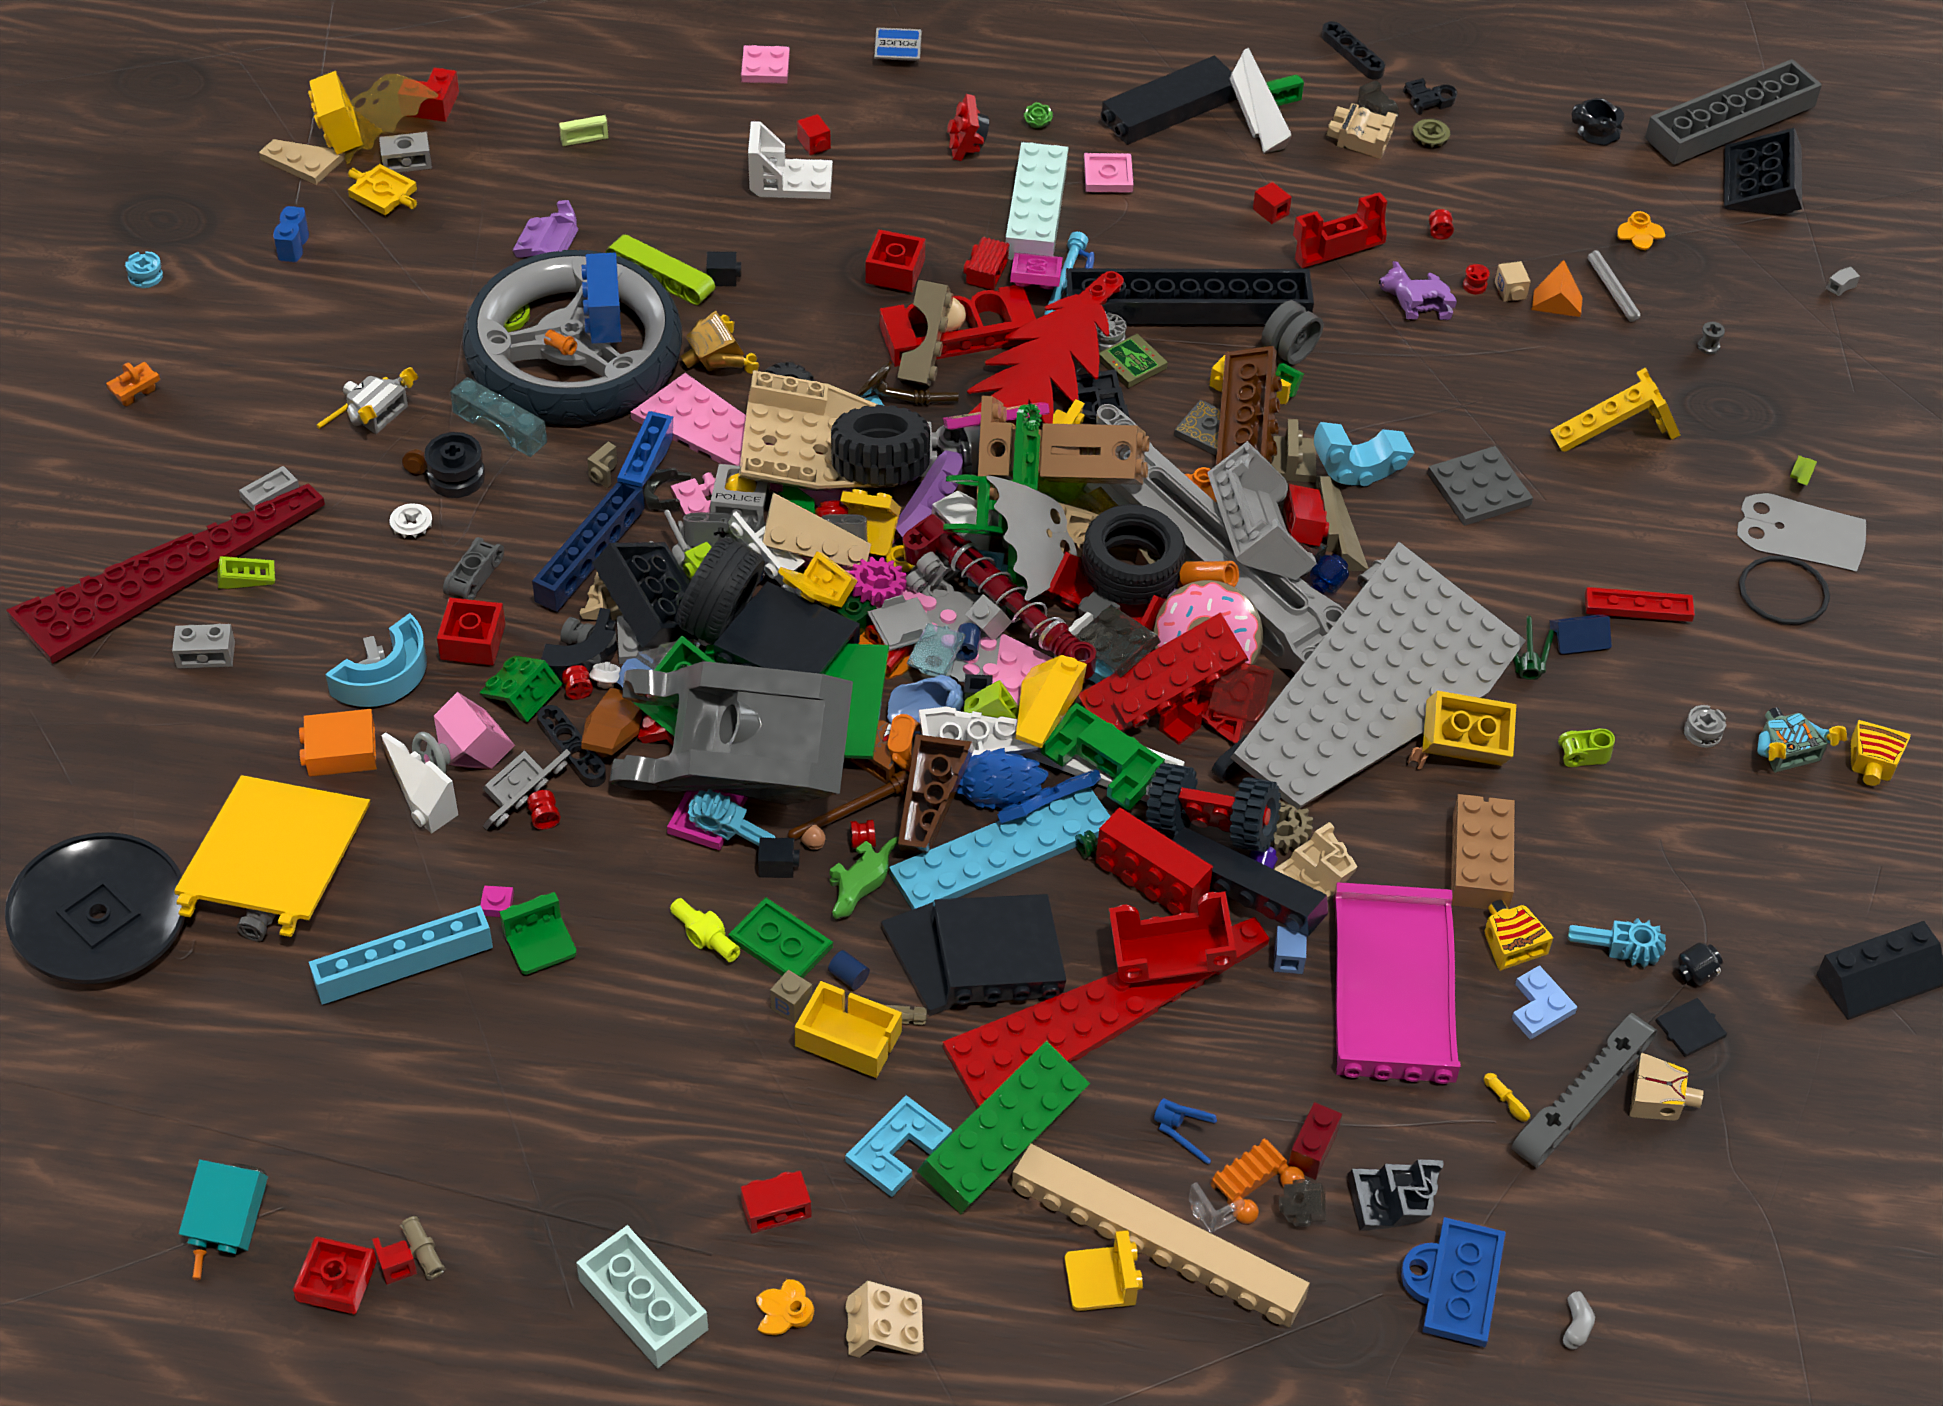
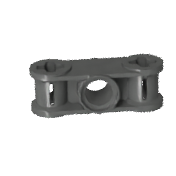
(473, 569)

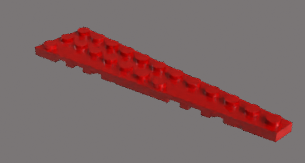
(1074, 1020)

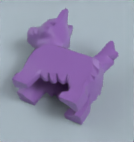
(1419, 294)

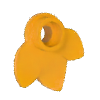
(1640, 230)
(781, 1308)

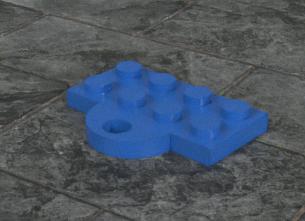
(1457, 1280)

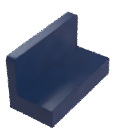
(1582, 633)

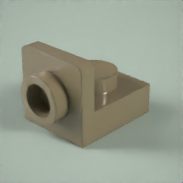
(602, 463)

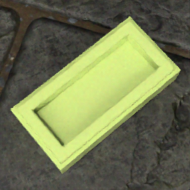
(583, 130)

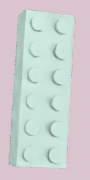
(1037, 199)

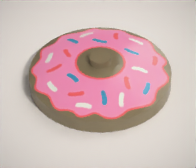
(1203, 600)

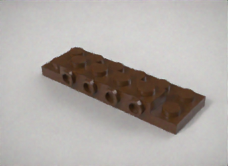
(1249, 402)

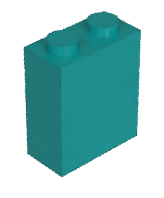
(223, 1206)

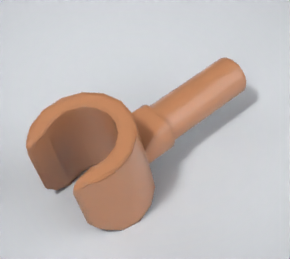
(1418, 755)

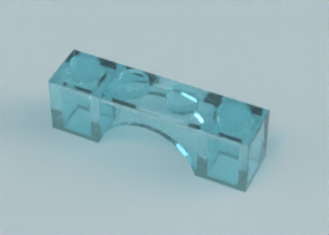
(520, 427)

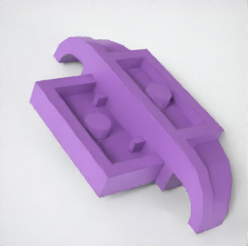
(548, 233)

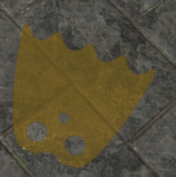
(396, 101)

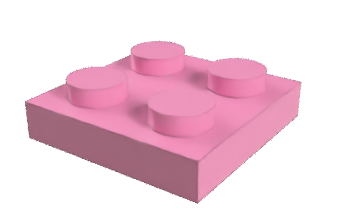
(765, 64)
(1108, 172)

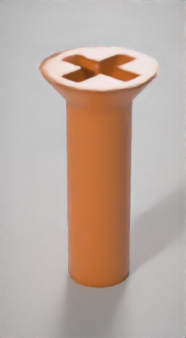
(198, 1263)

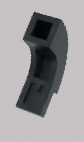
(596, 649)

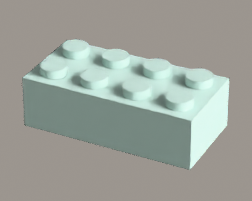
(642, 1296)

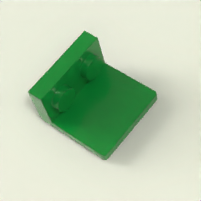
(523, 684)

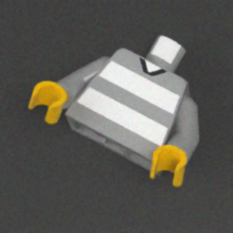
(378, 400)

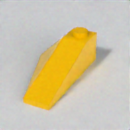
(1047, 696)

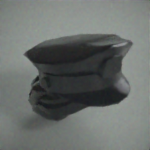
(1598, 121)

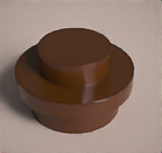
(414, 462)

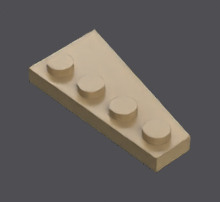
(804, 533)

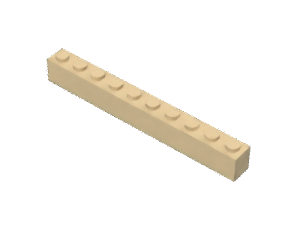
(1161, 1235)

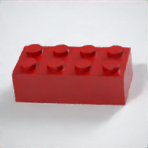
(1152, 863)

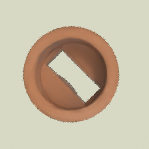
(813, 838)

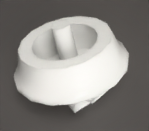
(605, 674)

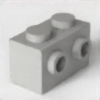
(203, 646)

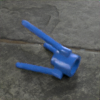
(1172, 1114)

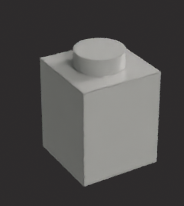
(988, 617)

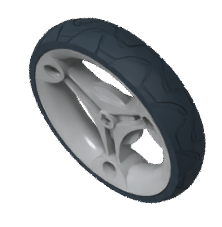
(625, 378)

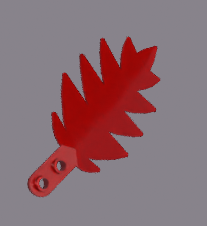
(1048, 355)

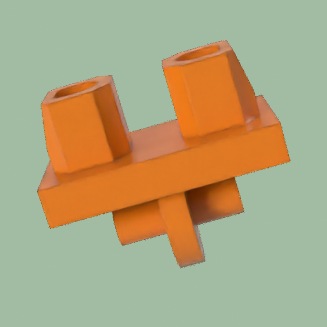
(133, 381)

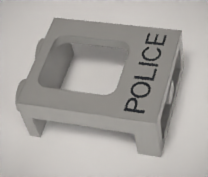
(730, 501)

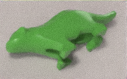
(861, 878)

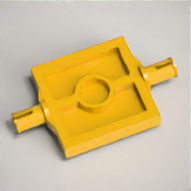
(382, 189)

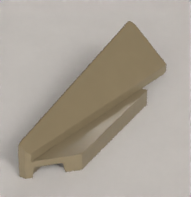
(1341, 533)

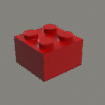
(895, 260)
(471, 631)

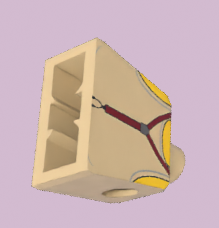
(1661, 1090)

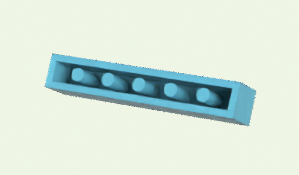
(401, 954)

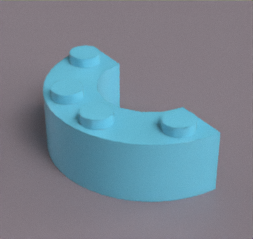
(1361, 462)
(387, 679)

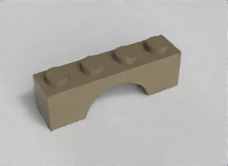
(919, 364)

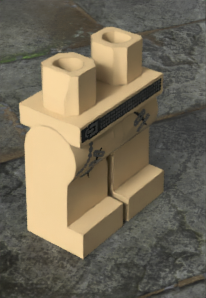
(1362, 130)

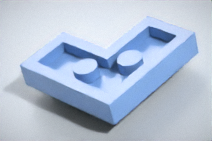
(1546, 1006)

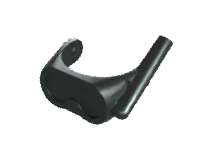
(655, 480)

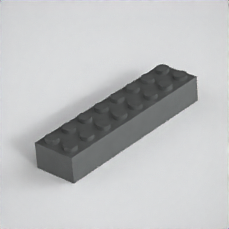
(1732, 111)

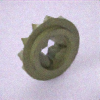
(1425, 127)

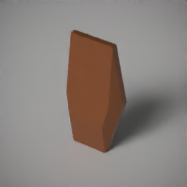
(611, 724)

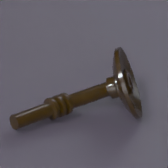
(879, 386)

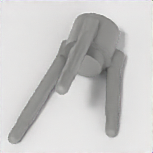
(679, 549)

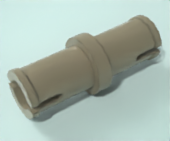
(422, 1247)

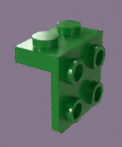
(537, 933)

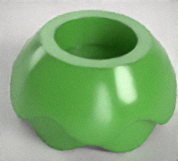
(1038, 115)

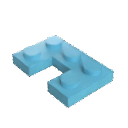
(875, 1151)

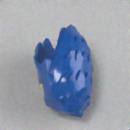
(1000, 779)

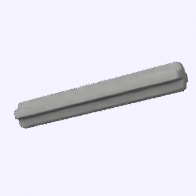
(1614, 286)

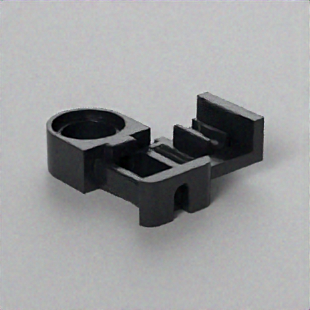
(1425, 97)

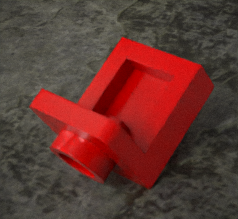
(653, 731)

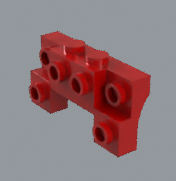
(1340, 236)

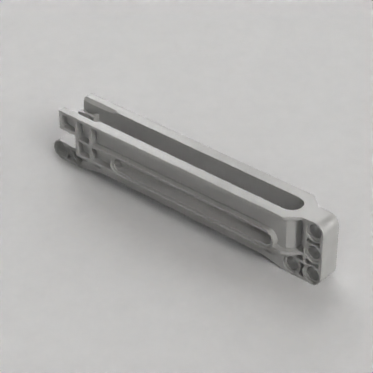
(1290, 610)

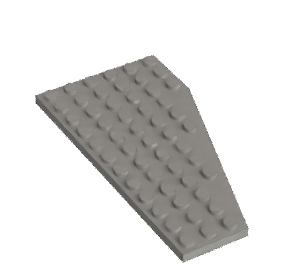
(1372, 679)

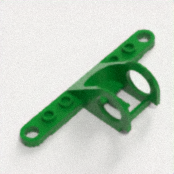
(1024, 472)

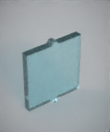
(936, 649)

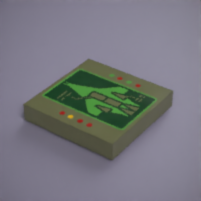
(1133, 360)

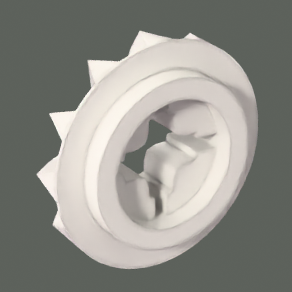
(411, 512)

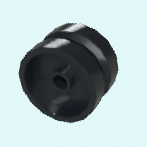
(454, 464)

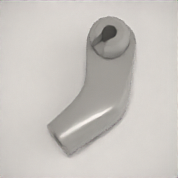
(1582, 1321)

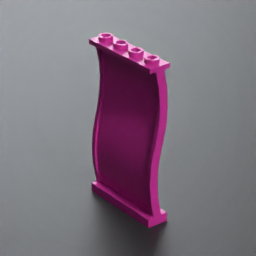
(1395, 983)

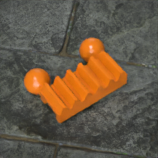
(1250, 1173)

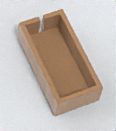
(1482, 851)

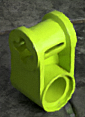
(1587, 748)

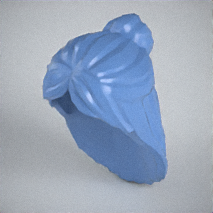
(925, 694)

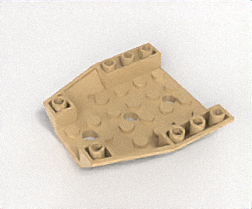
(798, 422)

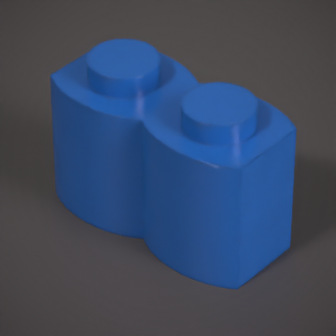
(291, 234)

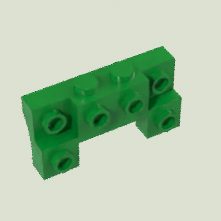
(1106, 749)

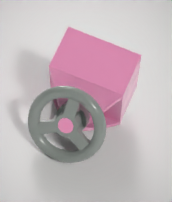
(464, 736)

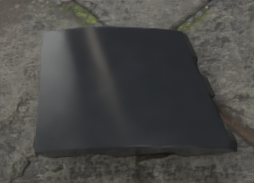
(1100, 392)
(1394, 1193)

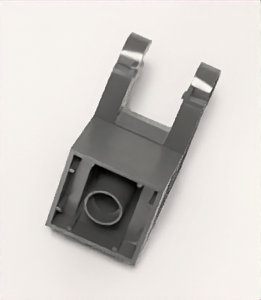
(743, 732)

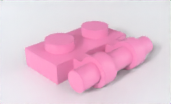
(693, 495)

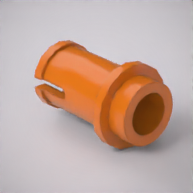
(566, 345)

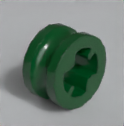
(1086, 844)

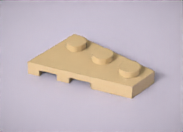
(301, 160)

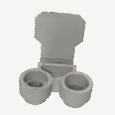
(931, 569)

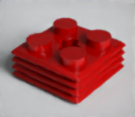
(324, 1261)

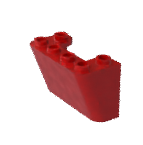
(1173, 943)

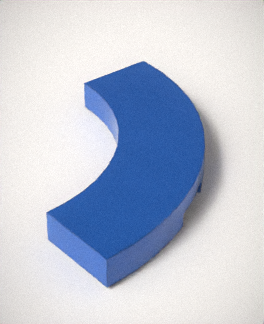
(1048, 795)

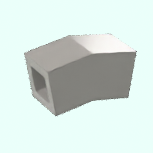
(1843, 280)

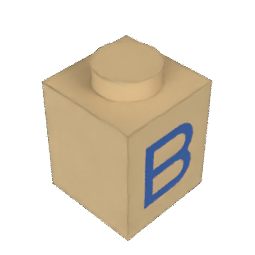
(1512, 281)

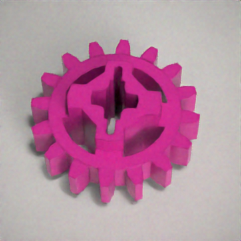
(878, 580)

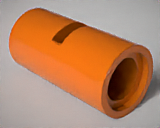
(1209, 570)

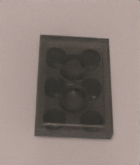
(1118, 640)

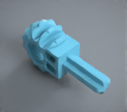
(723, 817)
(1625, 941)

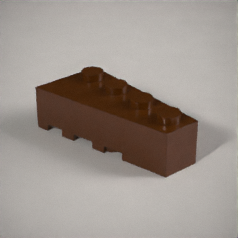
(932, 783)

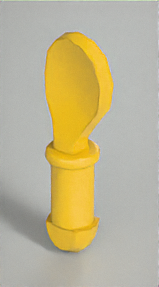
(1516, 1108)

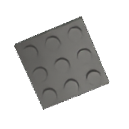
(1479, 485)

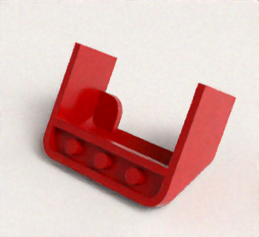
(1073, 587)

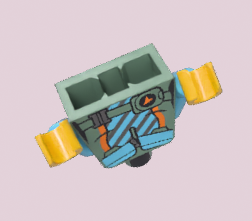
(1795, 740)

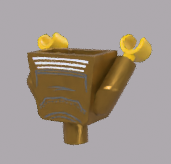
(716, 346)

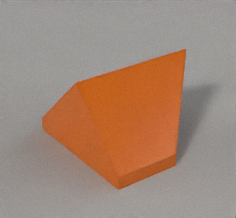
(1558, 293)

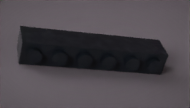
(1258, 885)

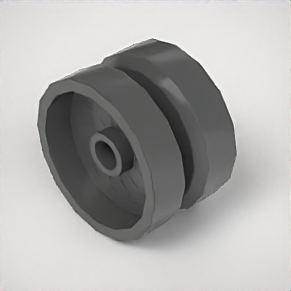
(1292, 331)

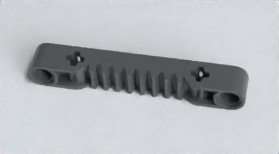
(705, 527)
(1556, 1122)

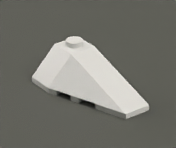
(981, 730)
(424, 786)

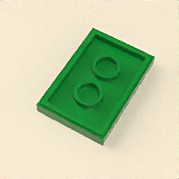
(780, 939)

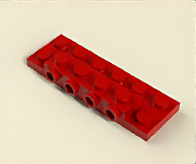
(1166, 675)

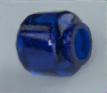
(1329, 574)

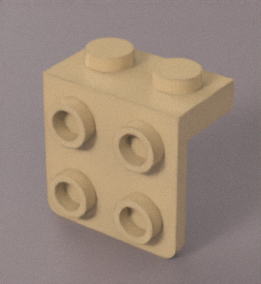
(885, 1319)

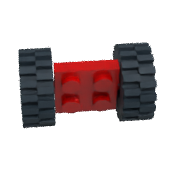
(1248, 815)

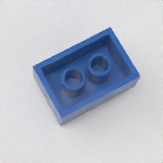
(602, 297)

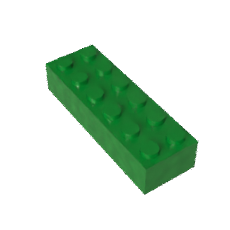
(1003, 1127)

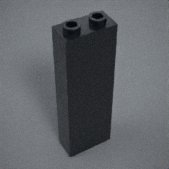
(1169, 100)

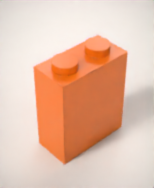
(338, 742)

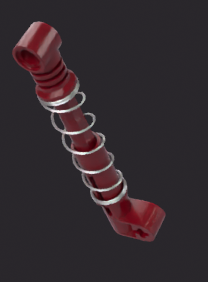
(965, 558)

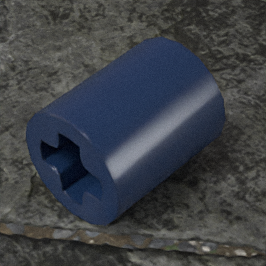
(970, 645)
(848, 969)

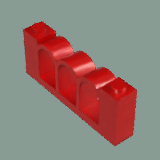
(1008, 302)

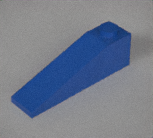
(647, 449)

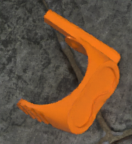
(901, 740)

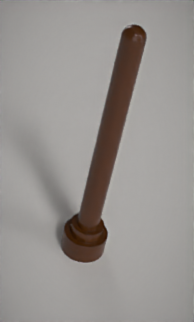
(896, 785)

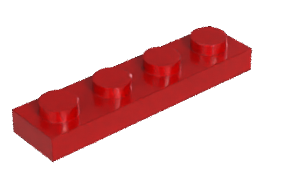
(1639, 604)

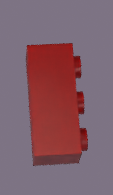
(1305, 515)

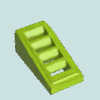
(230, 578)

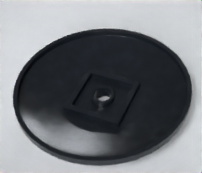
(68, 882)

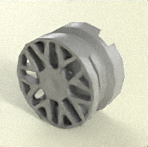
(1117, 332)
(1704, 725)

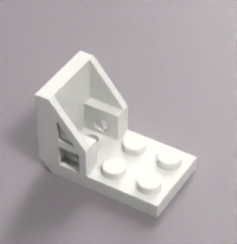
(784, 176)

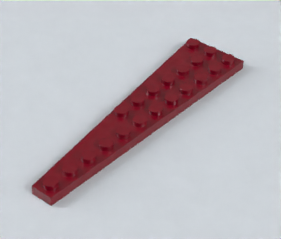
(127, 588)

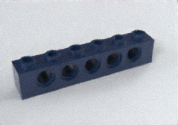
(575, 558)

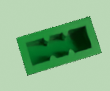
(1286, 89)

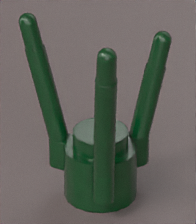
(1531, 665)

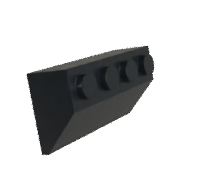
(1883, 970)

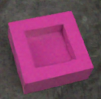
(496, 899)

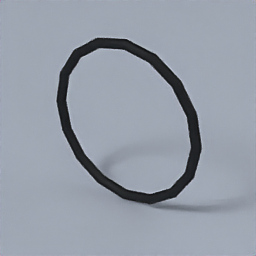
(1774, 618)

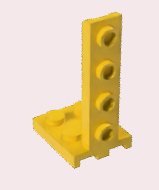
(1615, 410)

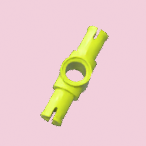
(705, 930)

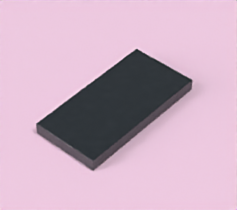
(920, 955)

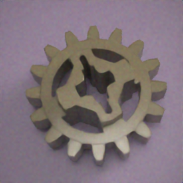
(1292, 828)

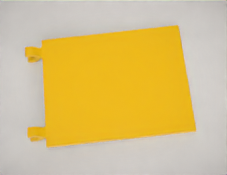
(272, 850)

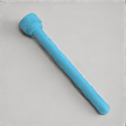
(1075, 242)

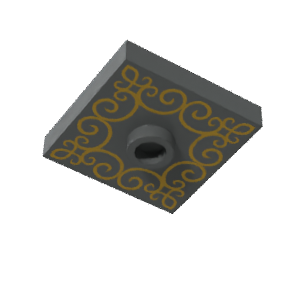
(1201, 427)

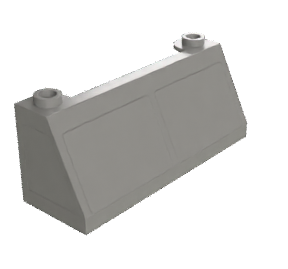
(1248, 499)

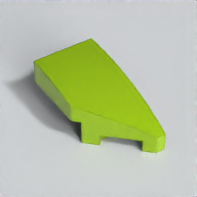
(1803, 470)

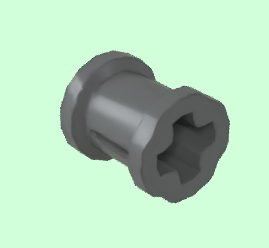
(1711, 337)

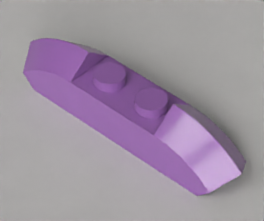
(931, 490)

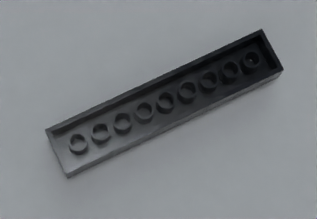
(1197, 294)

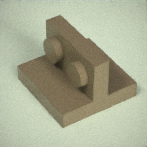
(1295, 455)

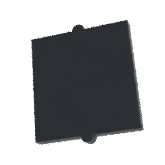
(1691, 1027)

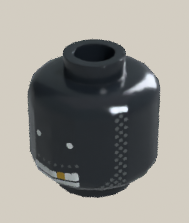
(1699, 964)

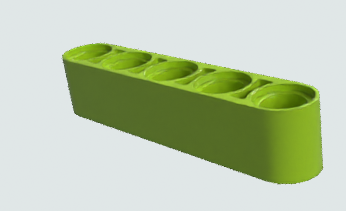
(671, 273)

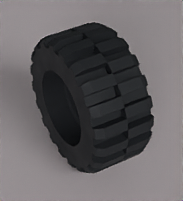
(880, 445)

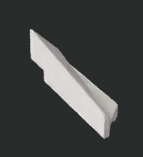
(1259, 105)

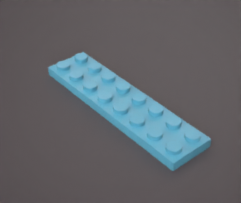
(998, 850)

